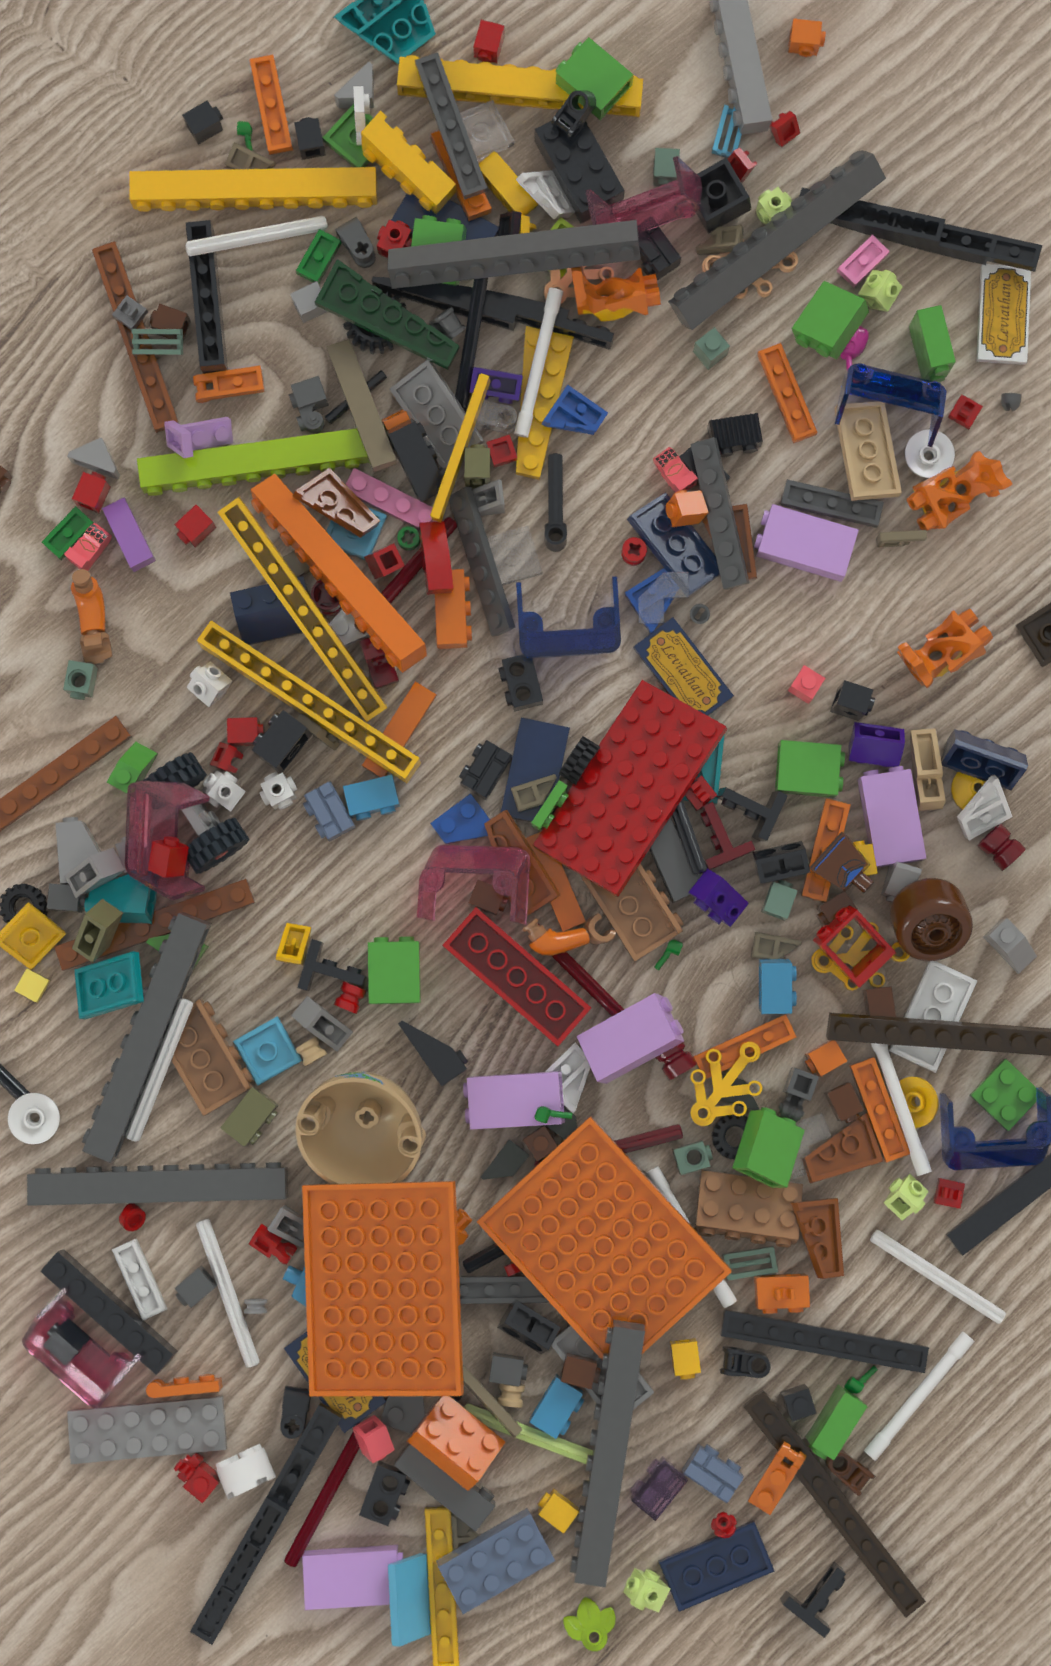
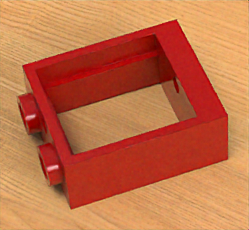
(868, 964)

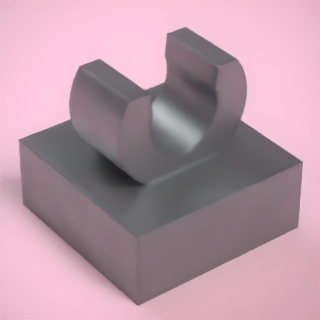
(130, 313)

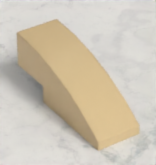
(927, 769)

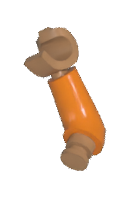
(91, 612)
(552, 943)

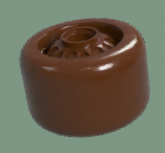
(931, 919)

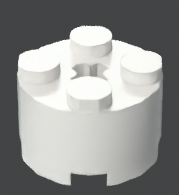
(244, 1473)

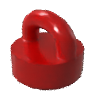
(132, 1217)

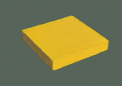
(30, 936)

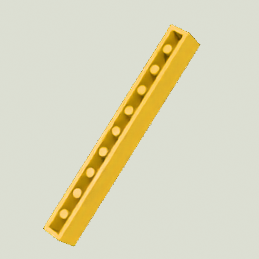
(506, 85)
(253, 188)
(302, 609)
(309, 702)

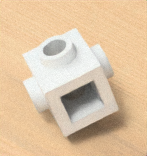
(208, 683)
(222, 790)
(285, 797)

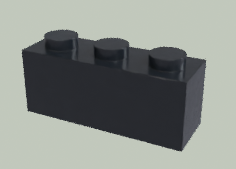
(416, 458)

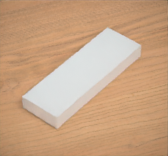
(139, 1279)

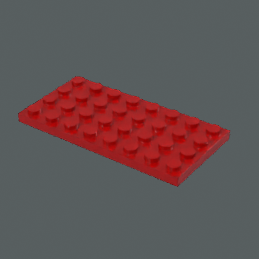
(630, 787)

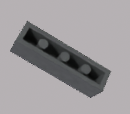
(673, 863)
(469, 1506)

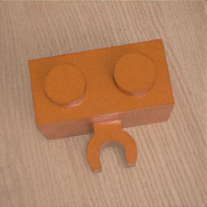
(782, 1291)

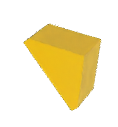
(294, 944)

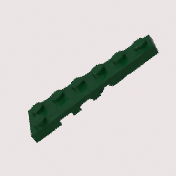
(366, 306)

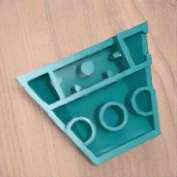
(389, 25)

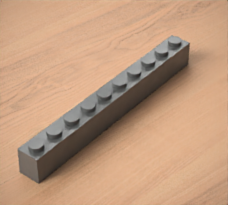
(777, 239)
(514, 254)
(146, 1036)
(157, 1185)
(609, 1453)

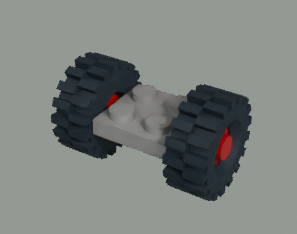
(216, 839)

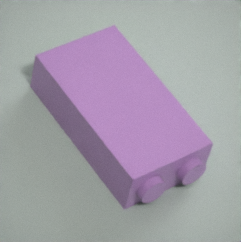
(805, 542)
(891, 816)
(631, 1038)
(512, 1099)
(348, 1576)

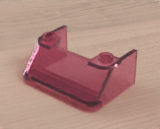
(655, 206)
(149, 817)
(507, 864)
(93, 1372)

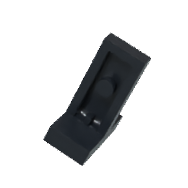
(753, 810)
(327, 968)
(817, 1599)

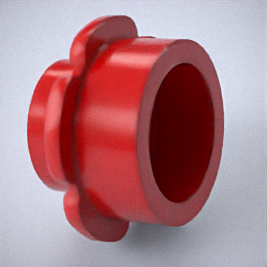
(726, 1531)

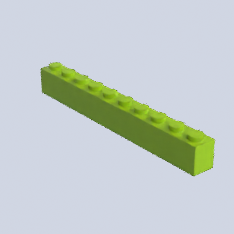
(251, 461)

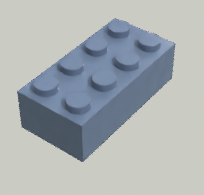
(495, 1561)

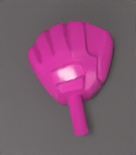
(855, 346)

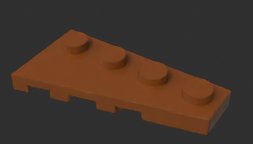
(505, 833)

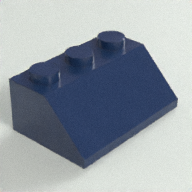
(262, 615)
(983, 759)

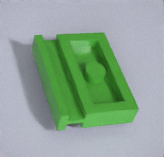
(556, 798)

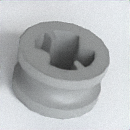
(255, 1306)

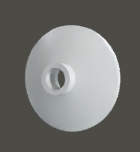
(942, 454)
(20, 1118)

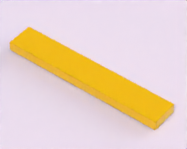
(459, 448)
(442, 1603)

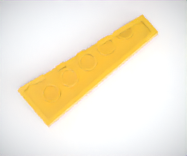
(532, 450)

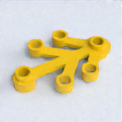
(852, 956)
(723, 1087)

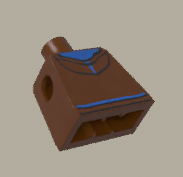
(843, 865)

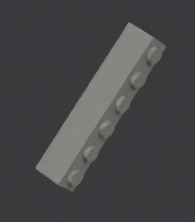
(742, 65)

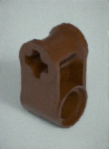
(851, 1473)

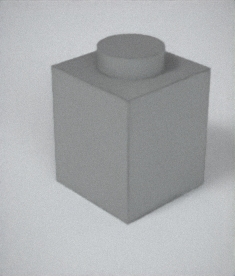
(304, 302)

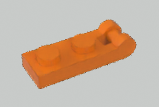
(229, 383)
(182, 1386)
(776, 1478)

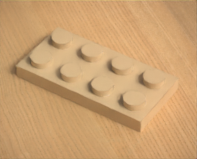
(868, 451)

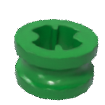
(416, 540)

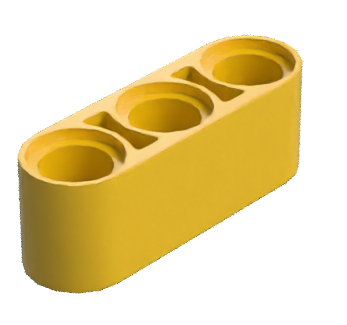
(504, 186)

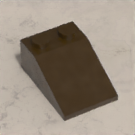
(1037, 634)

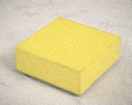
(32, 985)

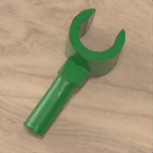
(245, 129)
(673, 947)
(543, 1113)
(855, 1386)

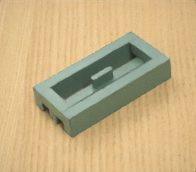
(136, 341)
(772, 1259)

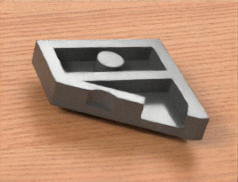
(403, 1412)

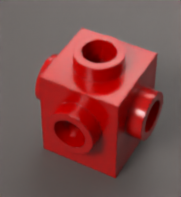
(393, 236)

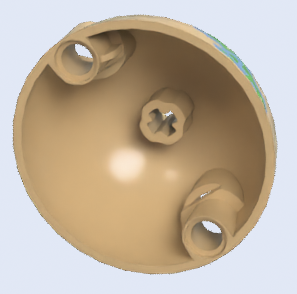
(355, 1143)

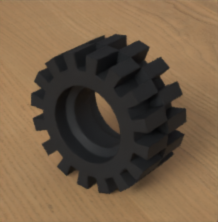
(579, 759)
(19, 891)
(719, 1133)

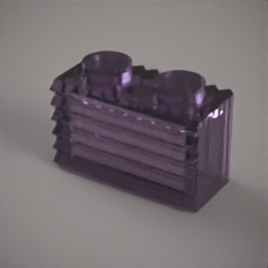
(658, 1487)

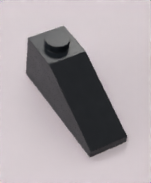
(438, 1056)

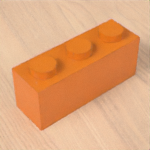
(452, 612)

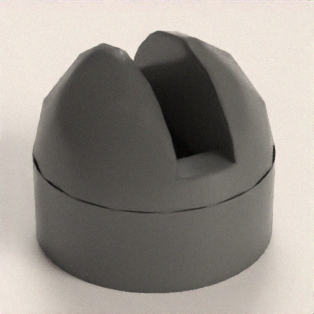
(1011, 400)
(704, 616)

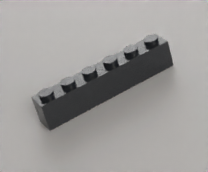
(207, 302)
(109, 1311)

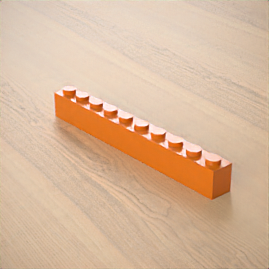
(338, 573)

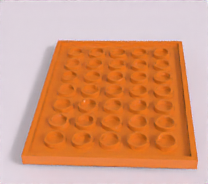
(603, 1241)
(382, 1289)

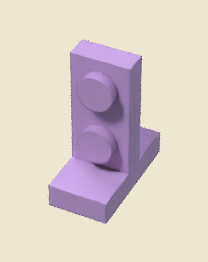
(198, 435)

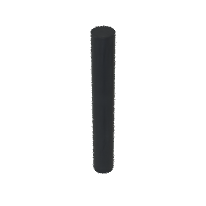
(343, 407)

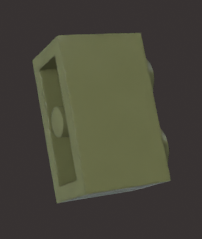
(477, 466)
(97, 930)
(250, 1116)

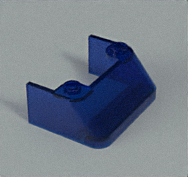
(895, 390)
(601, 639)
(964, 1153)

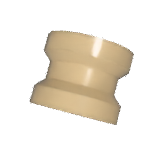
(311, 1051)
(511, 1395)

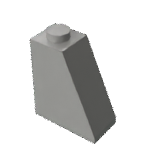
(73, 845)

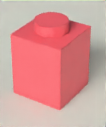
(806, 684)
(373, 1439)

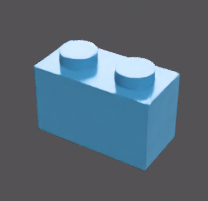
(371, 797)
(776, 986)
(556, 1407)

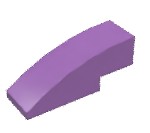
(128, 534)

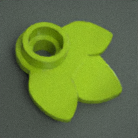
(590, 1620)

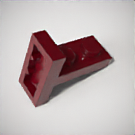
(380, 670)
(720, 839)

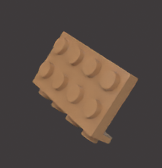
(638, 913)
(208, 1062)
(747, 1209)

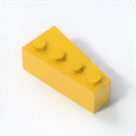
(406, 164)

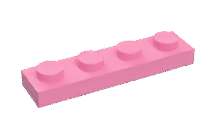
(389, 499)

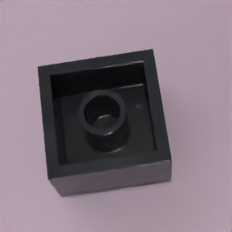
(722, 196)
(281, 741)

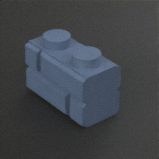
(329, 811)
(713, 1473)

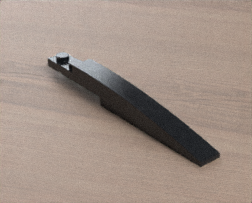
(935, 236)
(499, 309)
(266, 1523)

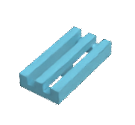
(726, 110)

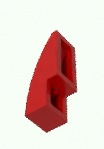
(436, 558)

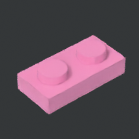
(863, 261)

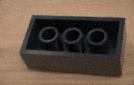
(578, 167)

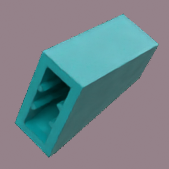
(128, 896)

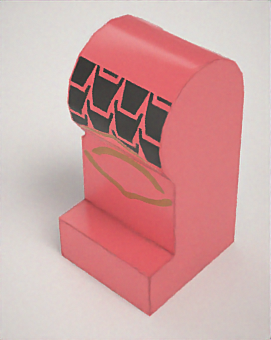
(674, 471)
(88, 547)

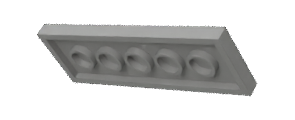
(147, 1429)

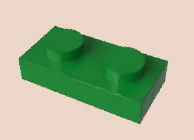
(318, 256)
(67, 532)

